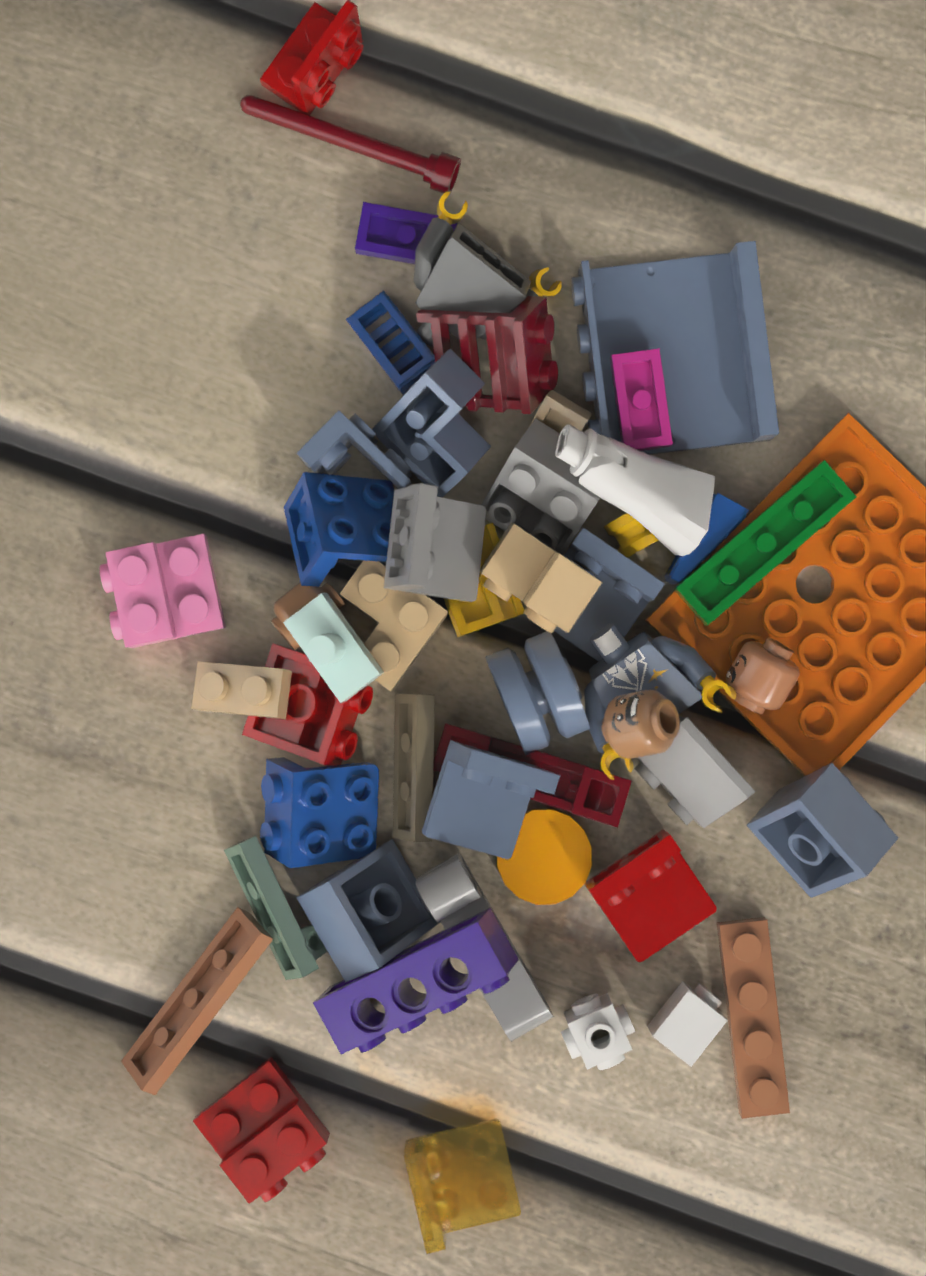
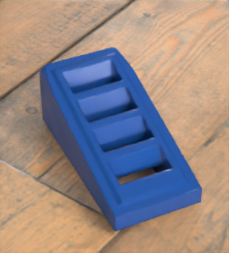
(412, 365)
(723, 520)

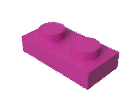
(641, 399)

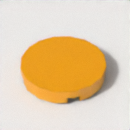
(548, 858)

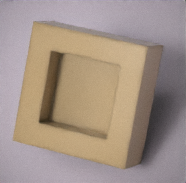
(559, 411)

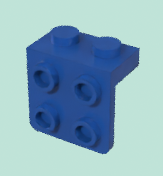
(319, 812)

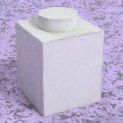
(688, 1022)

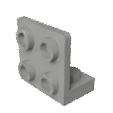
(434, 544)

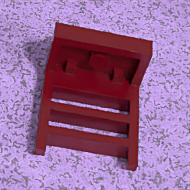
(517, 352)

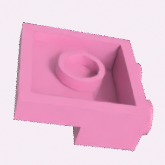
(162, 591)

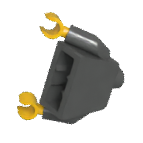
(466, 275)

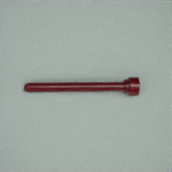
(437, 170)

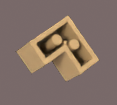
(540, 577)
(403, 617)

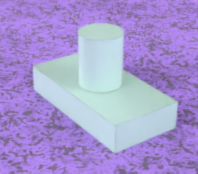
(333, 647)

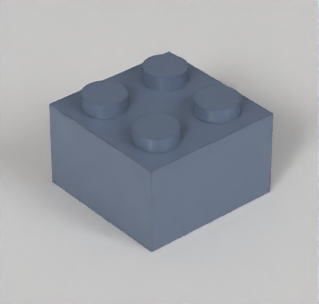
(823, 831)

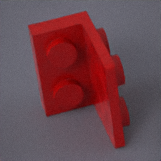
(314, 57)
(651, 896)

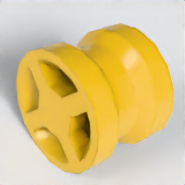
(630, 535)

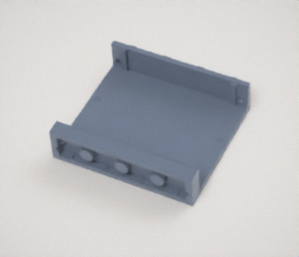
(709, 336)

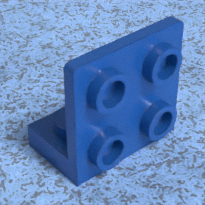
(337, 520)

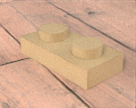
(241, 690)

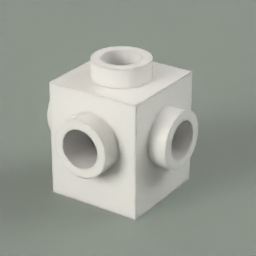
(593, 1014)

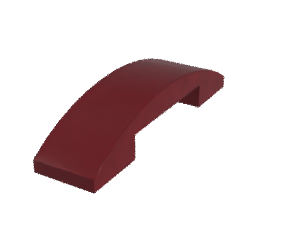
(579, 788)

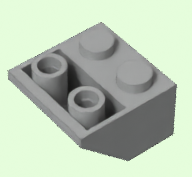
(539, 491)

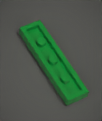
(765, 543)

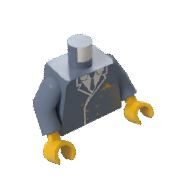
(644, 665)

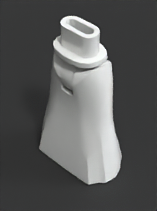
(657, 493)

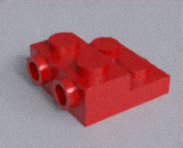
(315, 719)
(263, 1132)

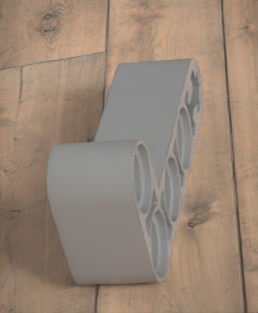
(455, 896)

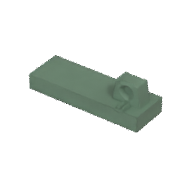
(292, 946)

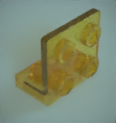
(460, 1180)

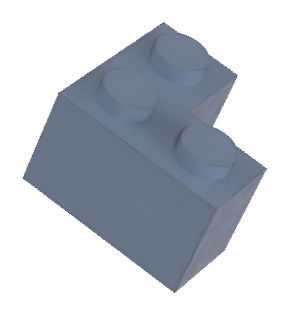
(429, 430)

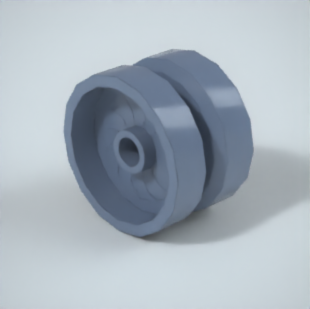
(543, 690)

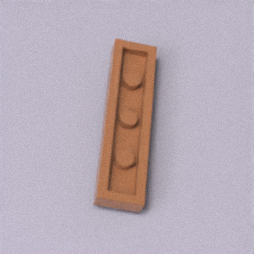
(196, 1001)
(753, 1017)

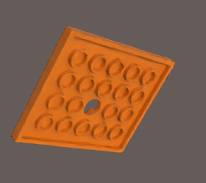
(861, 645)

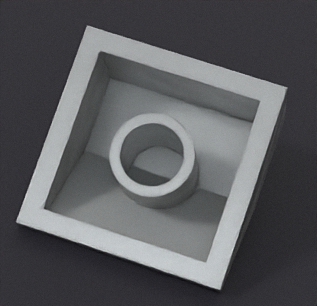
(695, 776)

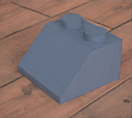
(368, 911)

